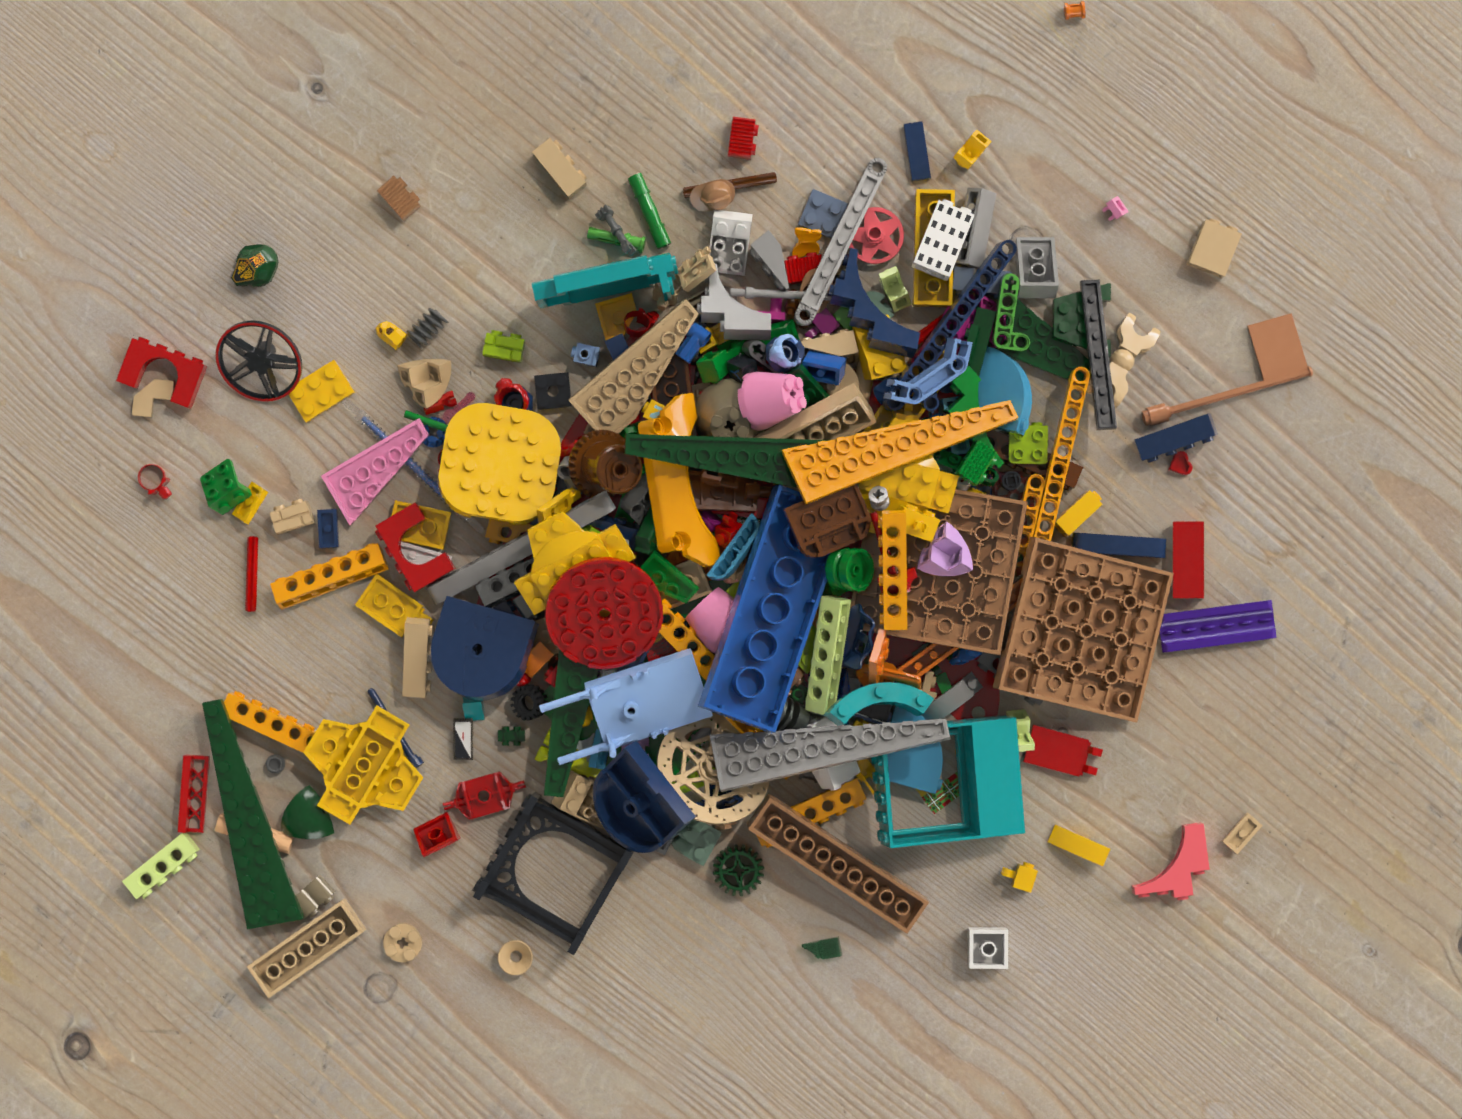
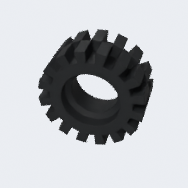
(519, 702)

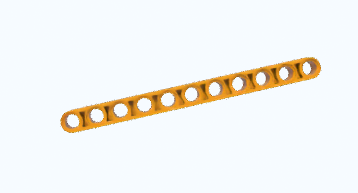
(1055, 458)

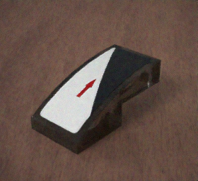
(463, 738)

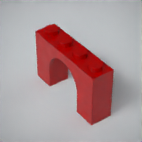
(141, 354)
(392, 532)

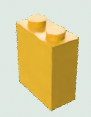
(1078, 512)

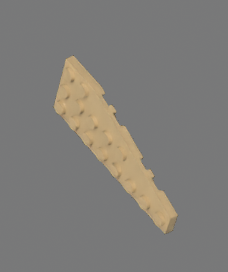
(623, 386)

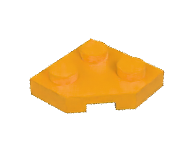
(612, 314)

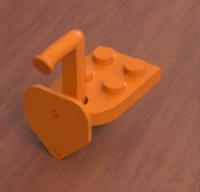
(880, 671)

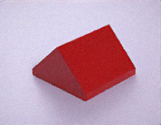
(436, 834)

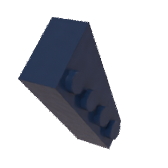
(1175, 437)

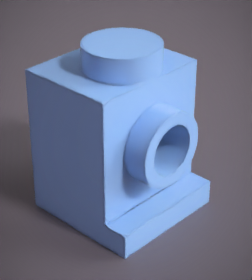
(591, 359)

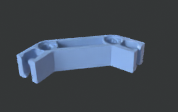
(935, 376)

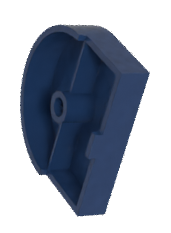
(472, 627)
(638, 802)

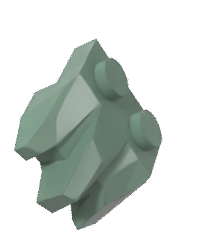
(696, 841)

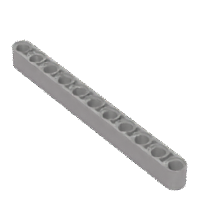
(511, 552)

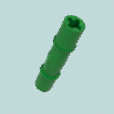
(649, 210)

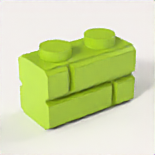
(504, 347)

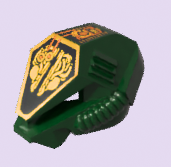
(255, 266)

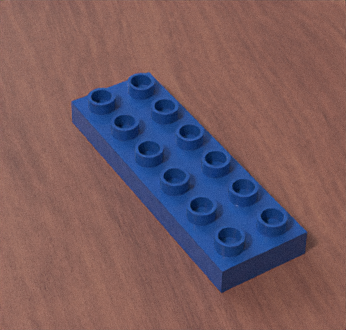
(766, 623)

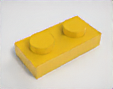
(246, 510)

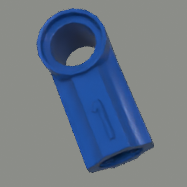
(695, 339)

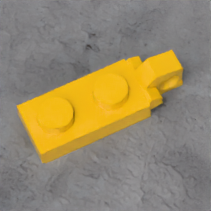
(560, 502)

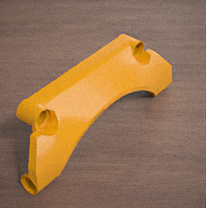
(672, 502)

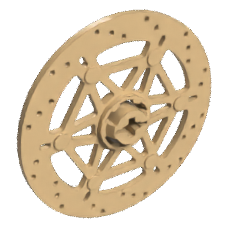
(706, 773)

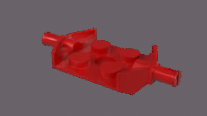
(499, 791)

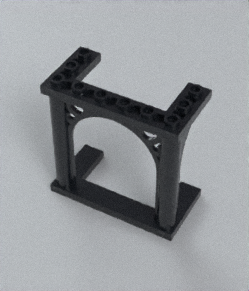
(494, 889)

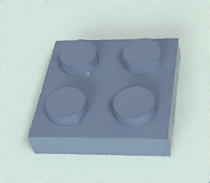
(822, 213)

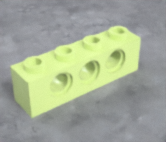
(135, 881)

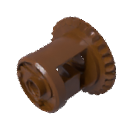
(601, 464)

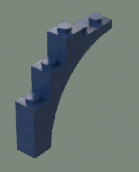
(863, 314)

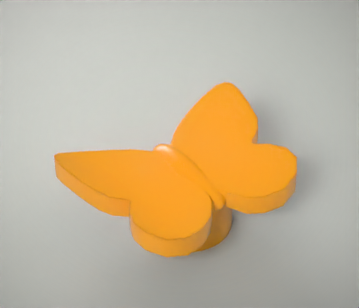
(807, 241)

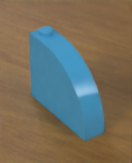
(1004, 381)
(915, 766)

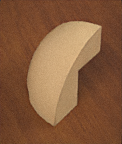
(426, 379)

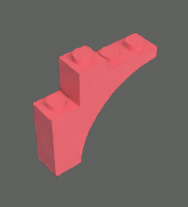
(1190, 857)

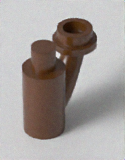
(790, 309)

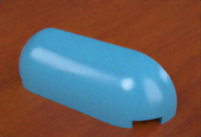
(735, 551)

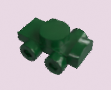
(515, 735)

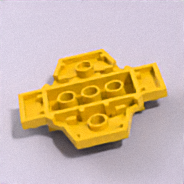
(914, 484)
(559, 545)
(363, 764)

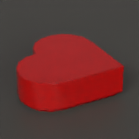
(1180, 463)

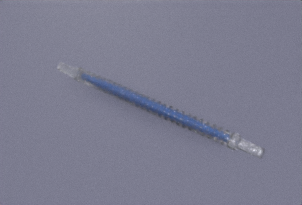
(360, 415)

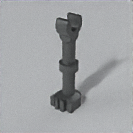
(606, 214)

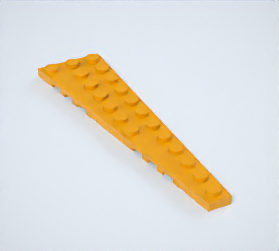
(846, 461)

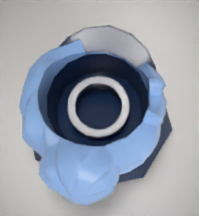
(784, 352)

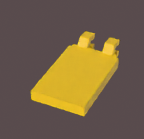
(390, 605)

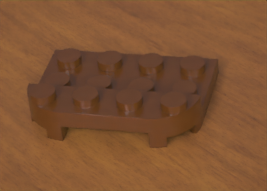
(829, 522)

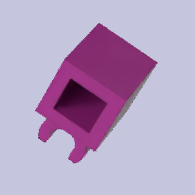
(823, 323)

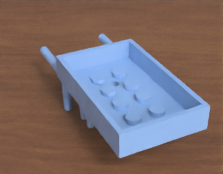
(660, 691)

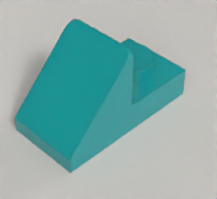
(473, 709)

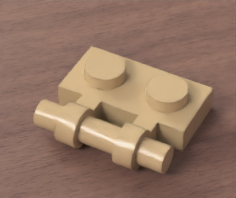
(696, 269)

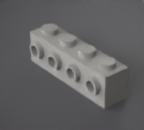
(981, 204)

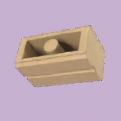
(291, 517)

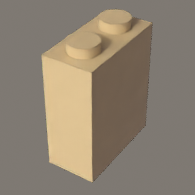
(1214, 248)

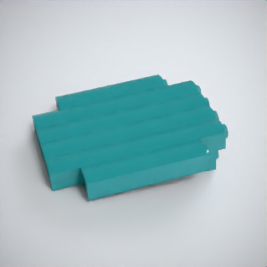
(607, 280)

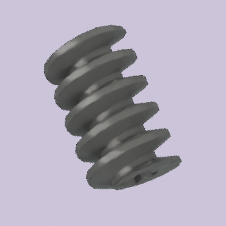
(426, 327)

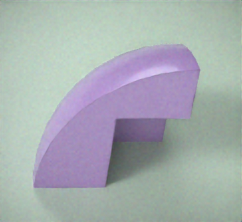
(946, 554)

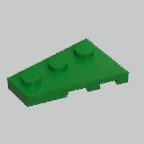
(669, 578)

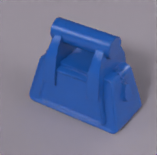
(963, 656)

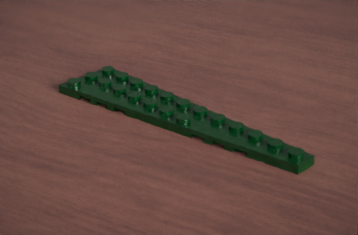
(736, 456)
(566, 722)
(258, 865)

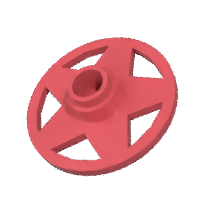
(876, 236)

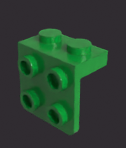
(223, 489)

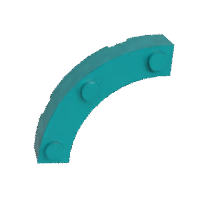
(890, 693)

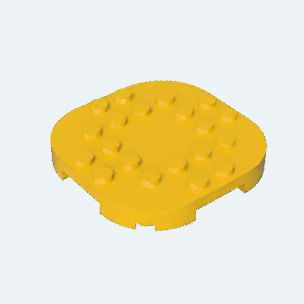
(499, 463)

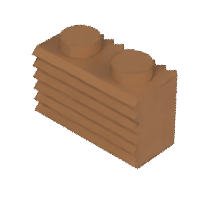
(399, 198)

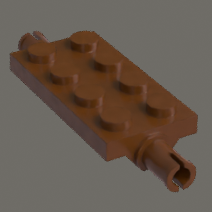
(727, 499)

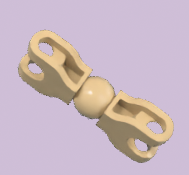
(1123, 358)

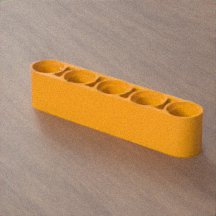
(1032, 512)

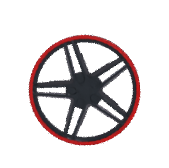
(259, 359)

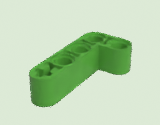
(1010, 312)

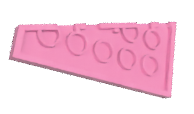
(367, 473)

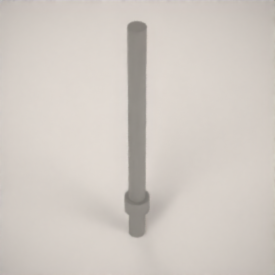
(750, 292)

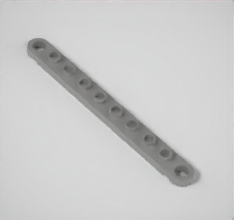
(840, 242)

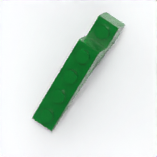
(967, 387)

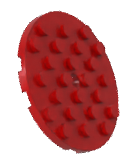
(610, 640)

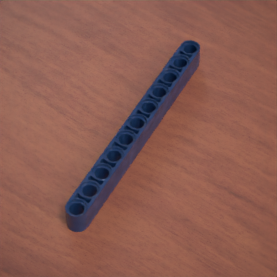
(952, 315)

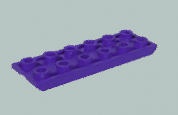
(1217, 626)

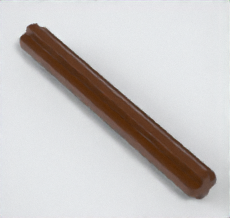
(744, 182)

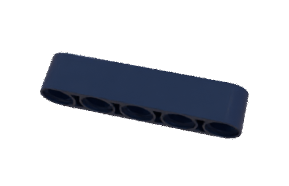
(1120, 545)

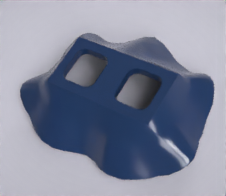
(857, 618)

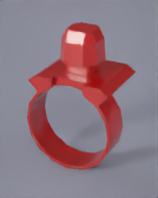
(646, 319)
(164, 492)

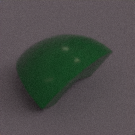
(304, 818)

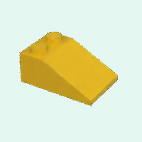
(876, 362)

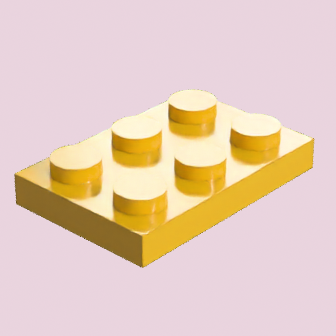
(321, 391)
(429, 532)

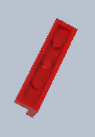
(186, 793)

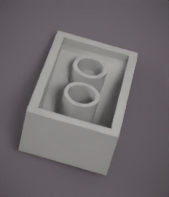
(1036, 267)

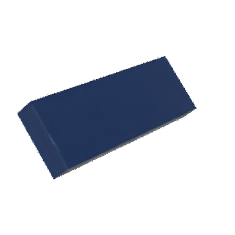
(917, 151)

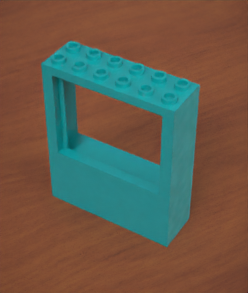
(987, 786)

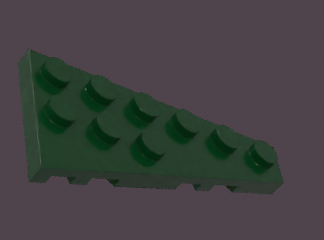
(1044, 351)

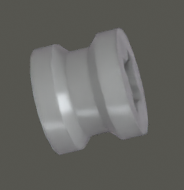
(879, 503)

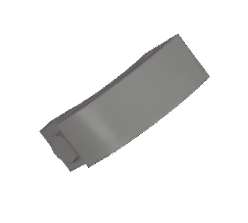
(953, 697)

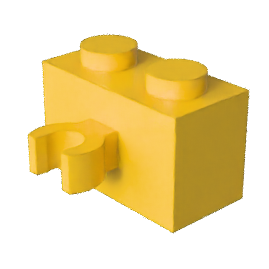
(919, 523)

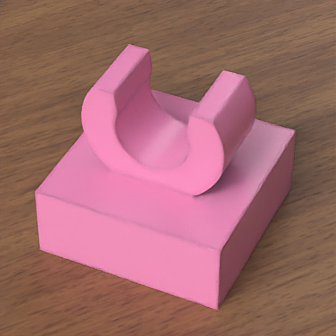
(1116, 207)

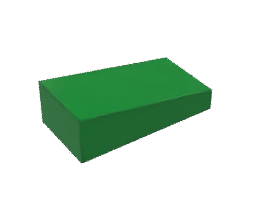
(943, 682)

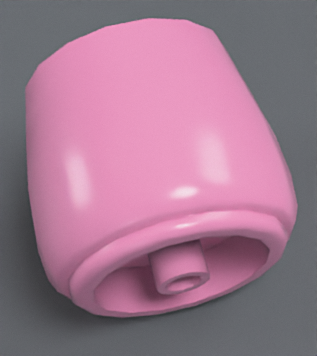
(710, 618)

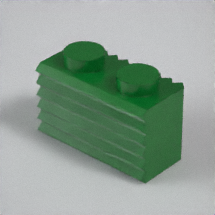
(976, 463)

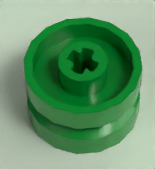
(849, 569)

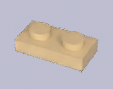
(1242, 833)

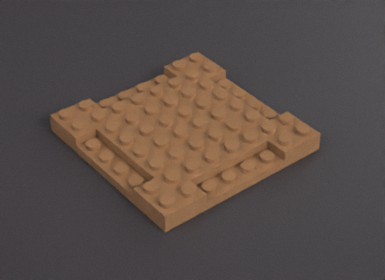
(965, 608)
(1083, 630)

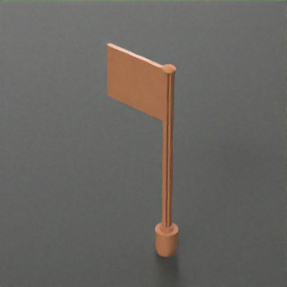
(1278, 358)

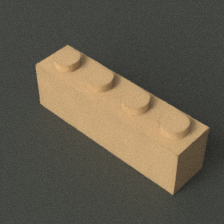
(416, 657)

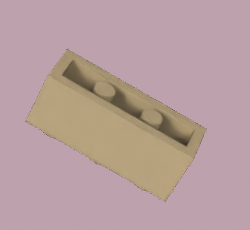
(560, 167)

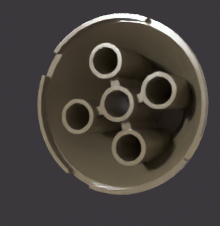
(717, 406)

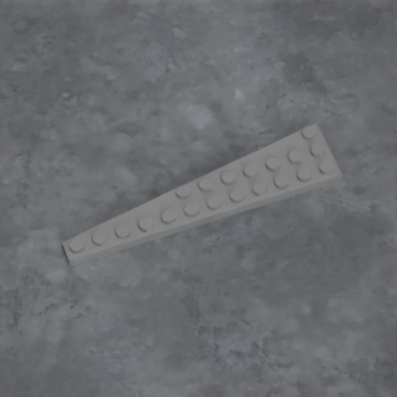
(768, 756)

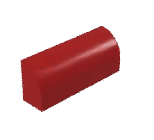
(1188, 559)

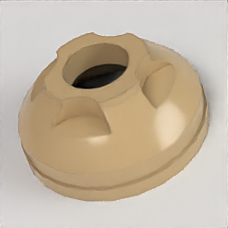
(510, 966)

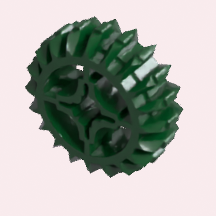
(721, 872)

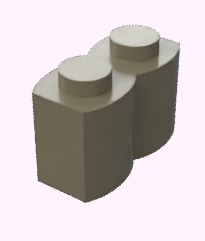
(314, 895)

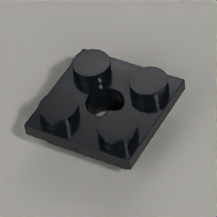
(544, 382)

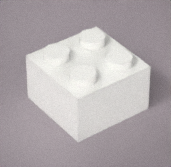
(987, 948)

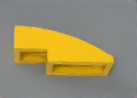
(1079, 845)

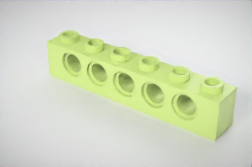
(827, 683)

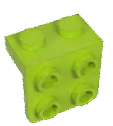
(1030, 447)

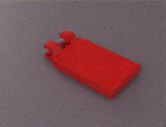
(1061, 752)

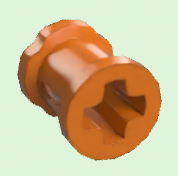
(1074, 10)

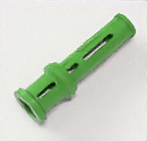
(607, 237)

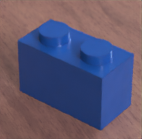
(825, 367)

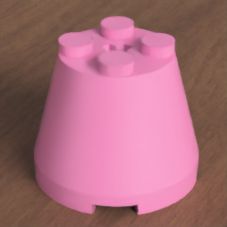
(770, 398)

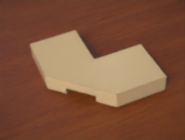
(144, 400)

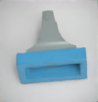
(598, 759)

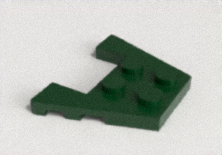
(1069, 319)

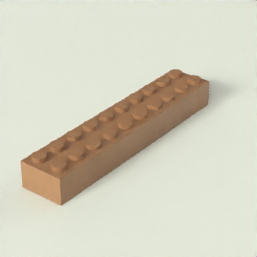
(837, 863)

